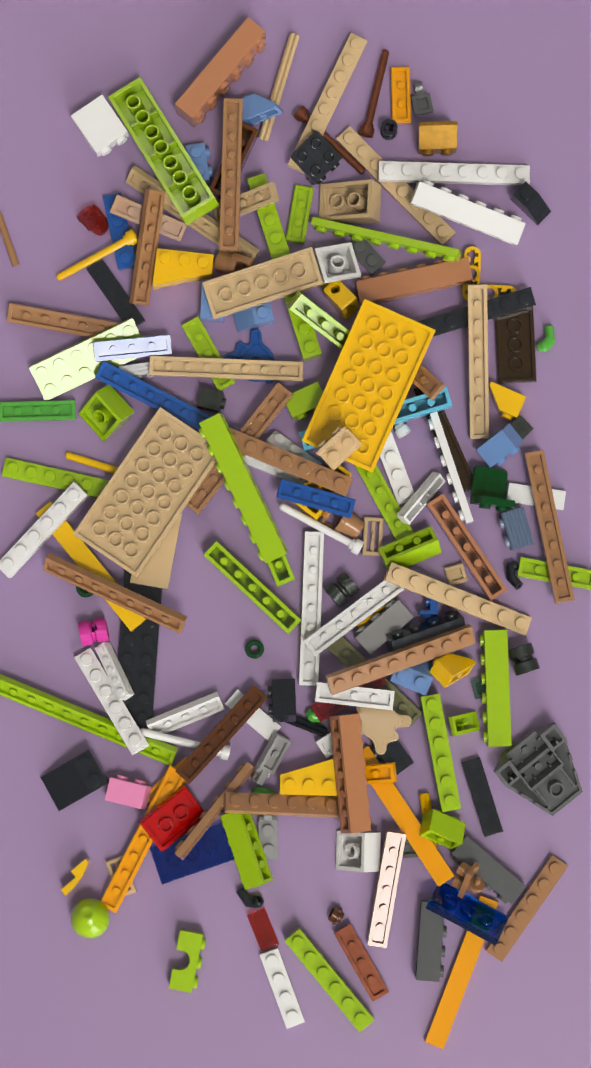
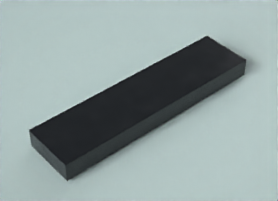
(114, 292)
(482, 797)

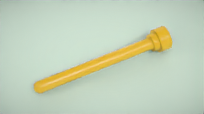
(129, 238)
(91, 462)

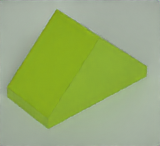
(463, 723)

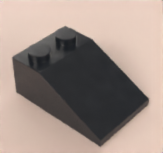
(75, 779)

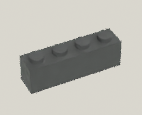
(490, 871)
(430, 945)

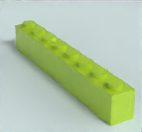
(243, 487)

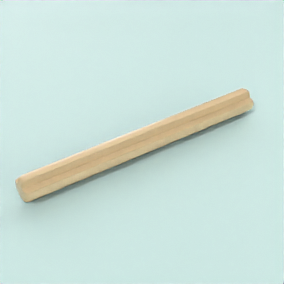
(280, 82)

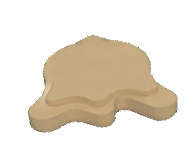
(381, 726)

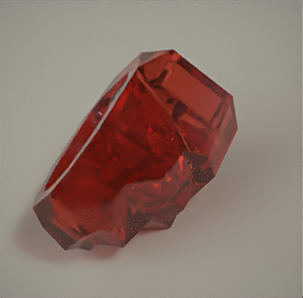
(93, 219)

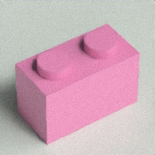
(127, 792)

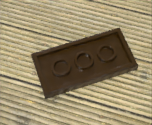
(516, 347)

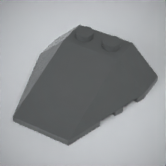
(541, 769)

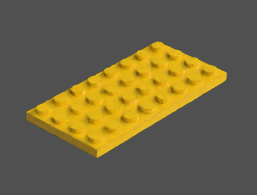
(370, 381)

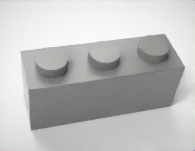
(375, 634)

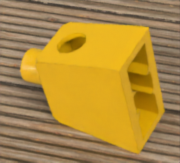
(341, 298)

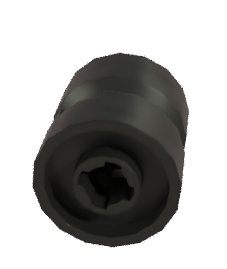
(342, 589)
(523, 659)

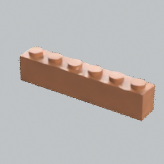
(414, 281)
(466, 547)
(350, 773)

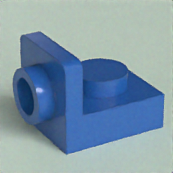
(433, 609)

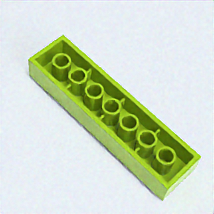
(163, 151)

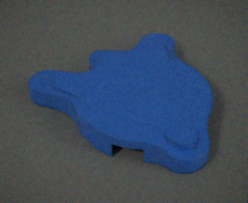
(253, 351)

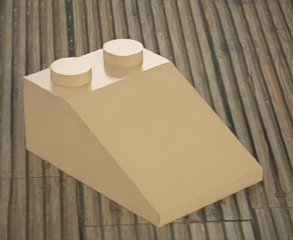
(351, 202)

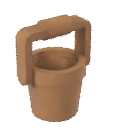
(231, 262)
(348, 526)

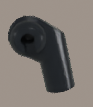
(510, 569)
(250, 900)

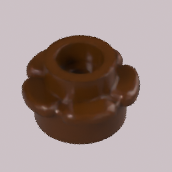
(336, 915)

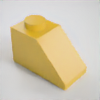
(506, 401)
(451, 668)

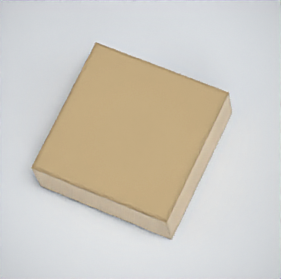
(456, 574)

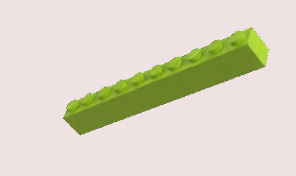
(277, 248)

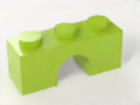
(191, 943)

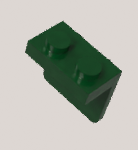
(489, 489)

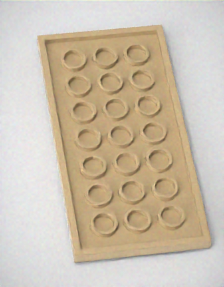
(147, 493)

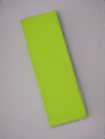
(299, 214)

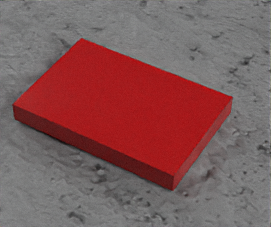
(172, 818)

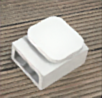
(100, 126)

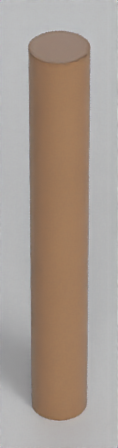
(8, 243)

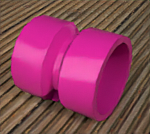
(93, 631)

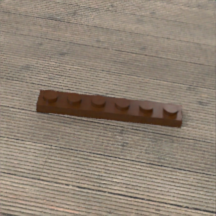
(221, 734)

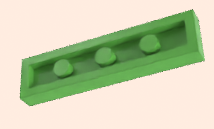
(37, 411)

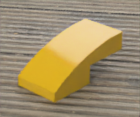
(78, 872)

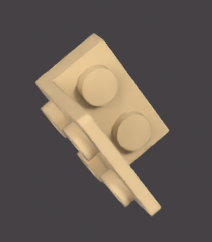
(338, 447)

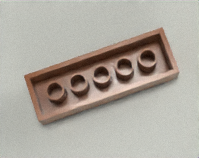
(221, 73)

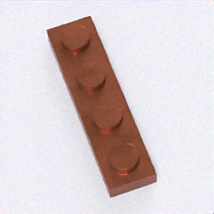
(361, 962)

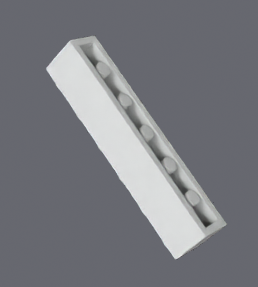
(467, 213)

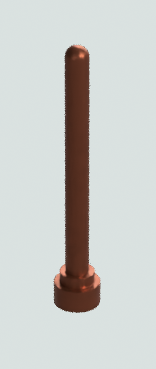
(303, 116)
(367, 129)

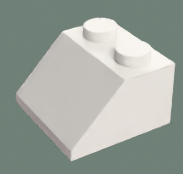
(337, 262)
(358, 851)

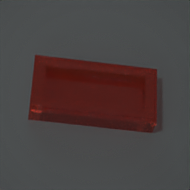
(263, 929)

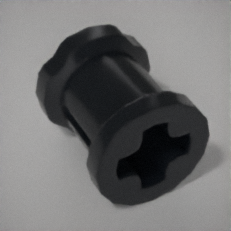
(390, 124)

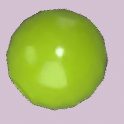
(90, 918)

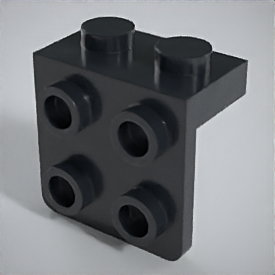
(316, 158)

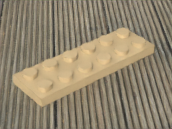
(262, 283)

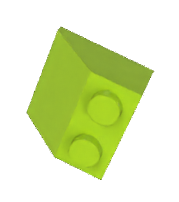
(106, 412)

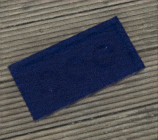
(207, 853)
(468, 913)

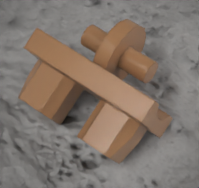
(469, 880)

